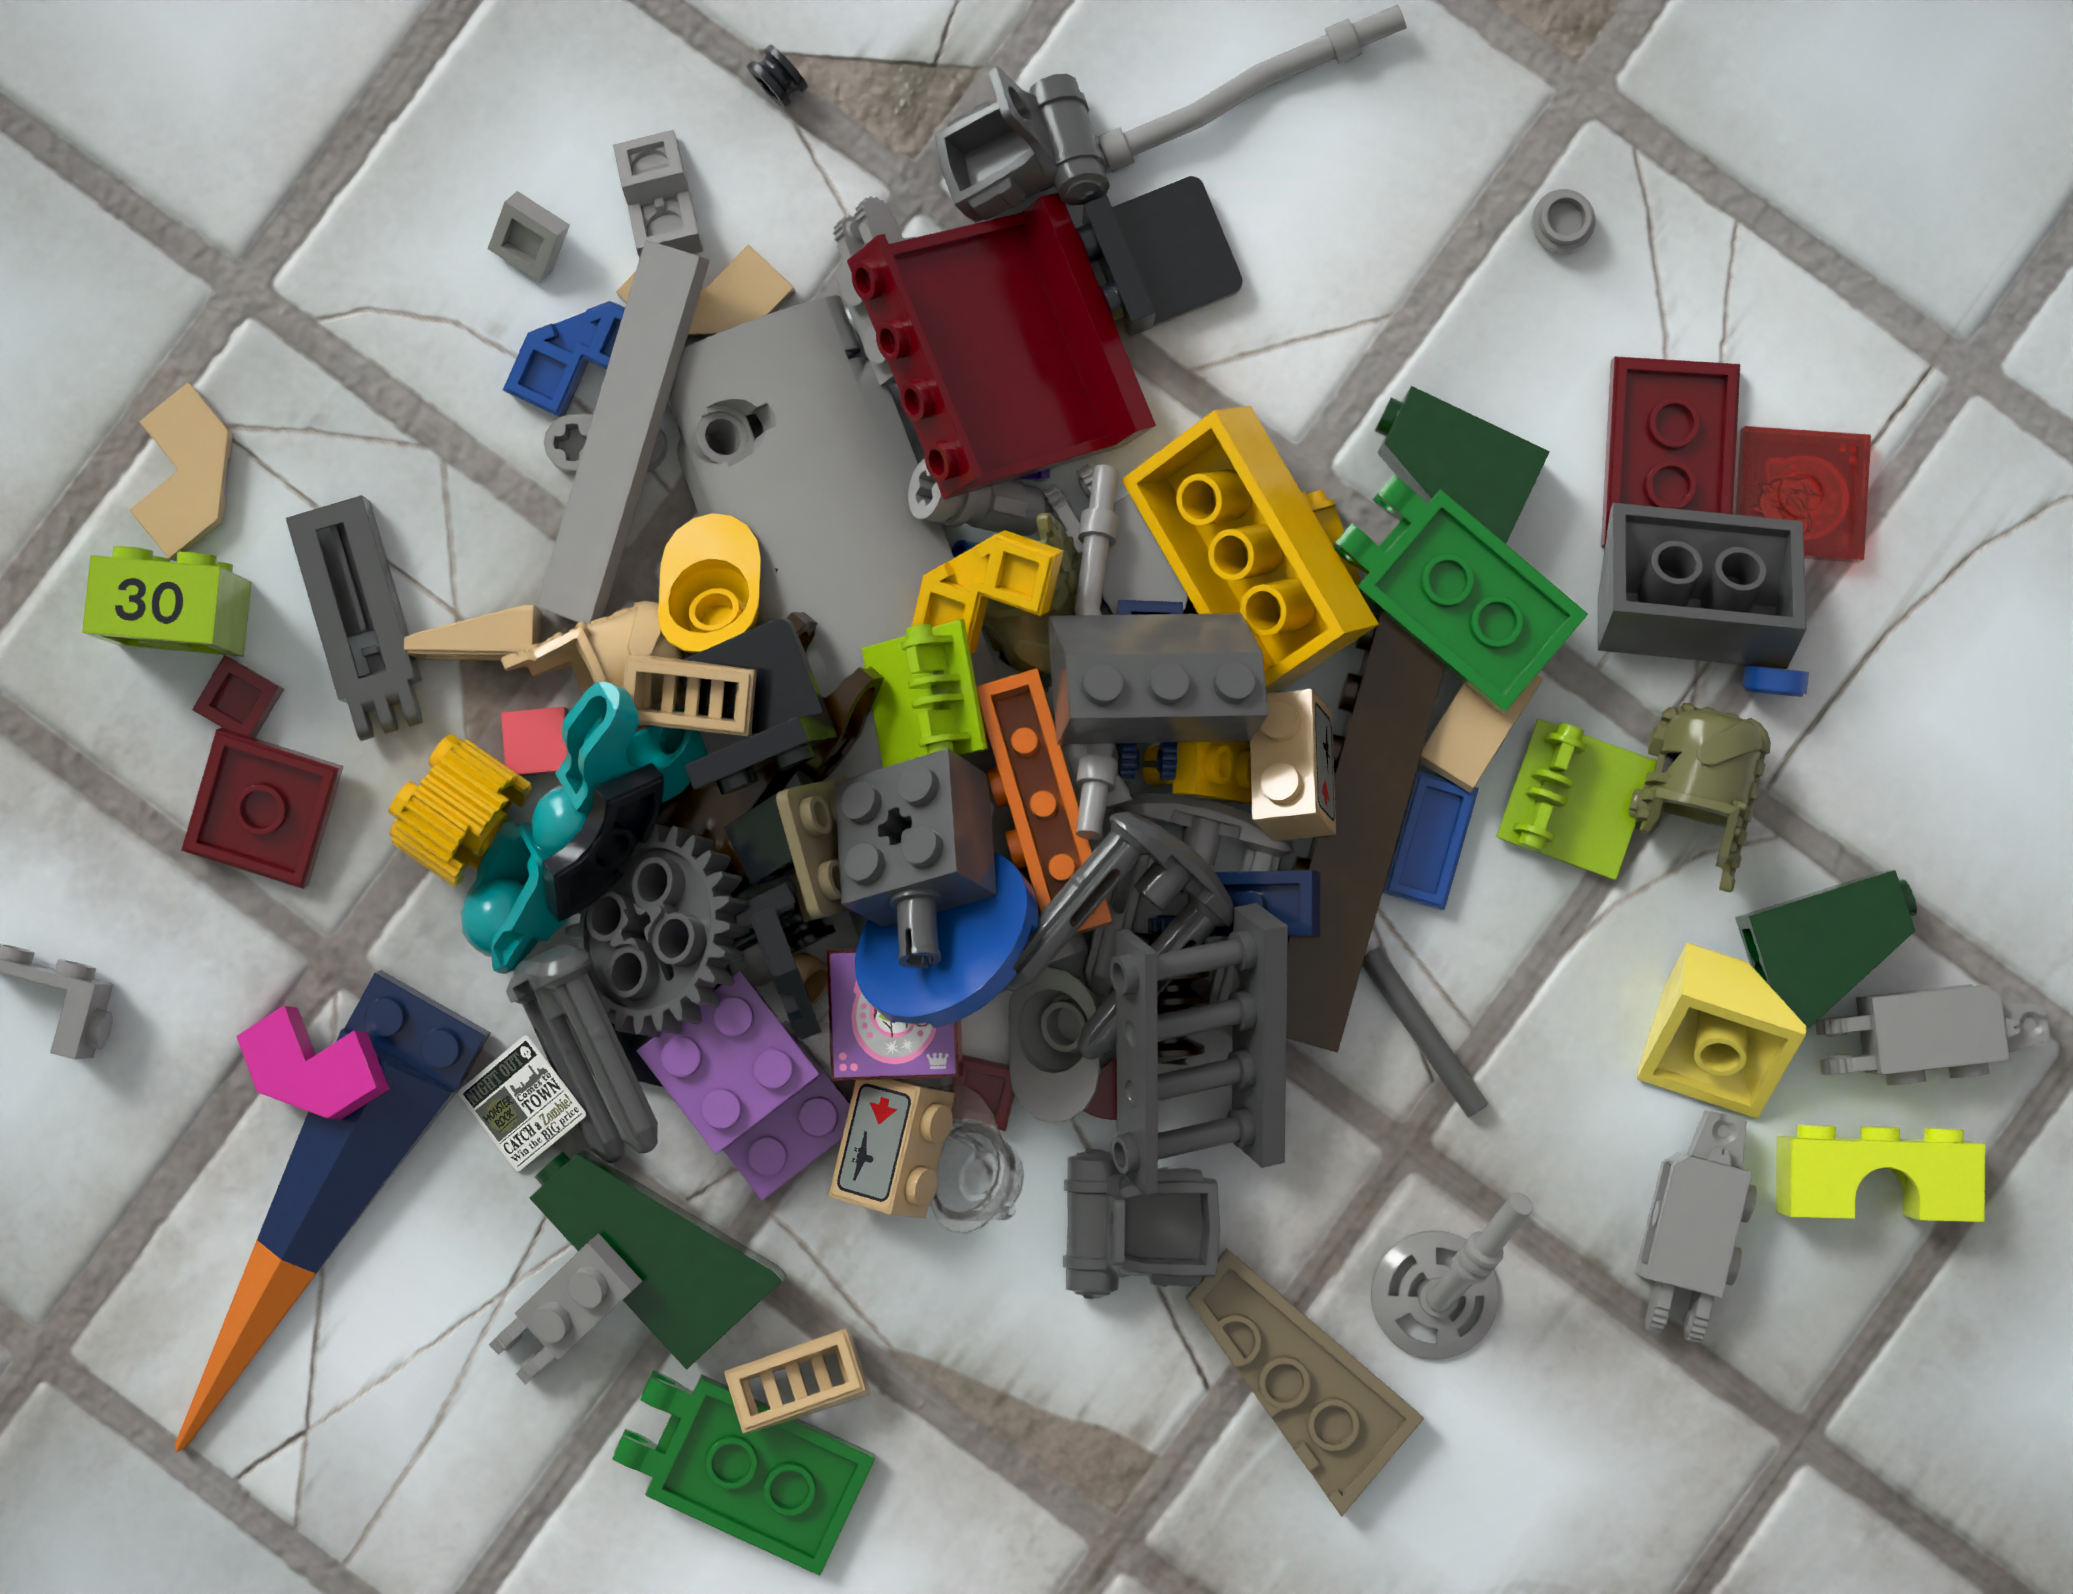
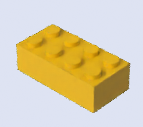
(1250, 543)

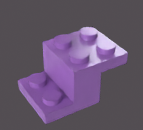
(750, 1087)

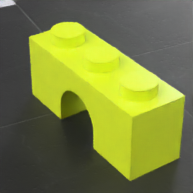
(1938, 1175)

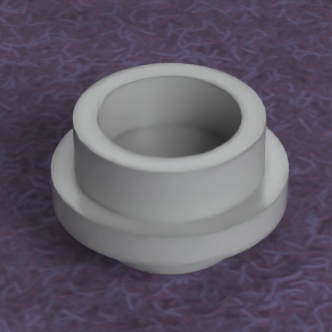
(1563, 221)

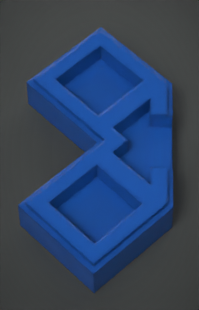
(558, 354)

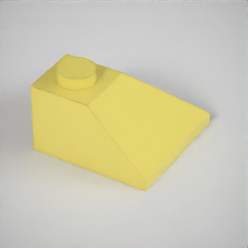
(1720, 1033)

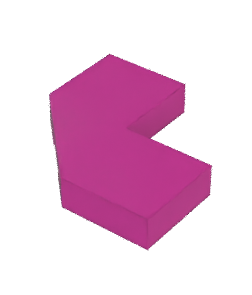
(321, 1083)

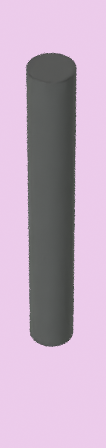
(1424, 1032)

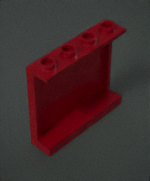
(1001, 347)

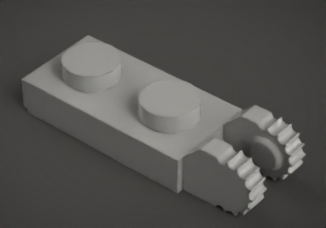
(569, 1305)

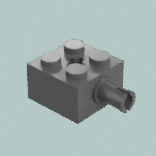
(915, 846)

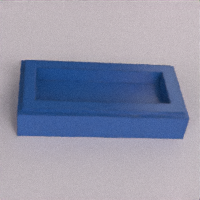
(1430, 841)

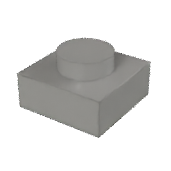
(528, 236)

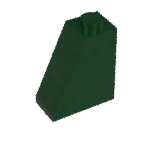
(1464, 456)
(1828, 940)

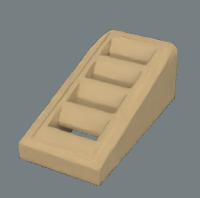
(480, 637)
(639, 683)
(789, 1359)

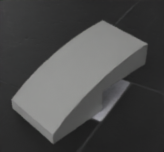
(657, 192)

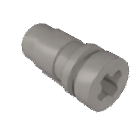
(994, 508)

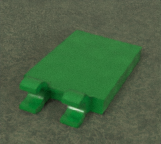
(1461, 593)
(770, 1487)

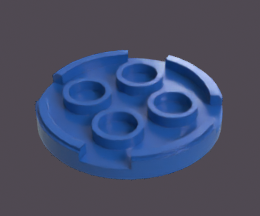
(977, 956)

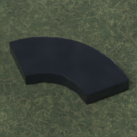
(590, 863)

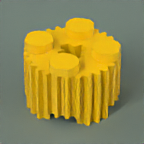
(455, 808)

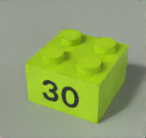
(165, 603)

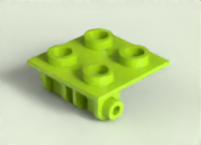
(926, 694)
(1574, 798)

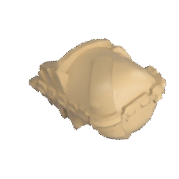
(600, 648)

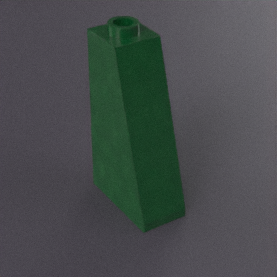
(691, 1272)

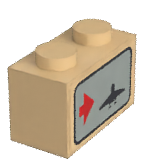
(1294, 768)
(892, 1146)

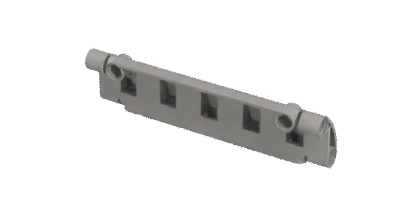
(820, 497)

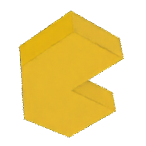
(1000, 568)

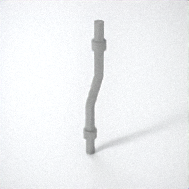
(1340, 43)
(1097, 532)

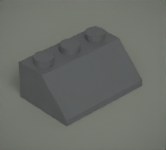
(1702, 586)
(1155, 678)

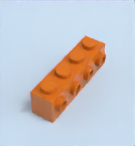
(1036, 786)

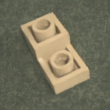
(1471, 735)

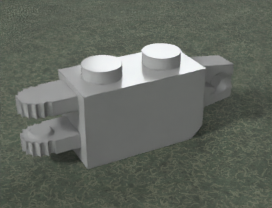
(1135, 563)
(1934, 1030)
(1697, 1223)

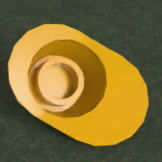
(709, 583)

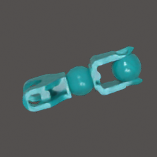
(601, 744)

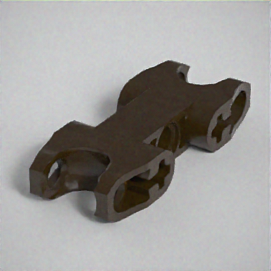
(709, 811)

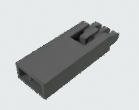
(353, 595)

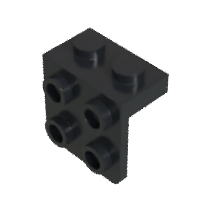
(1159, 254)
(786, 710)

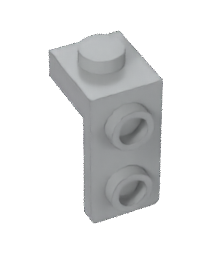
(83, 1019)

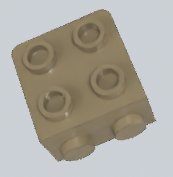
(812, 837)

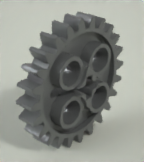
(663, 933)

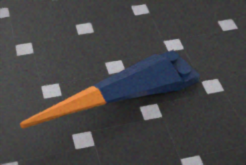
(340, 1171)

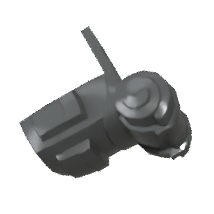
(1022, 147)
(1126, 1233)

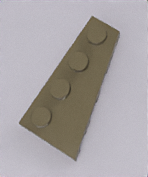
(1313, 1389)

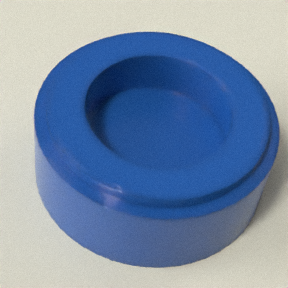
(1775, 681)

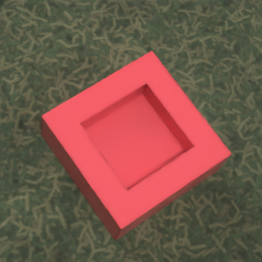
(534, 740)

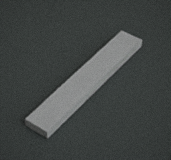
(623, 432)

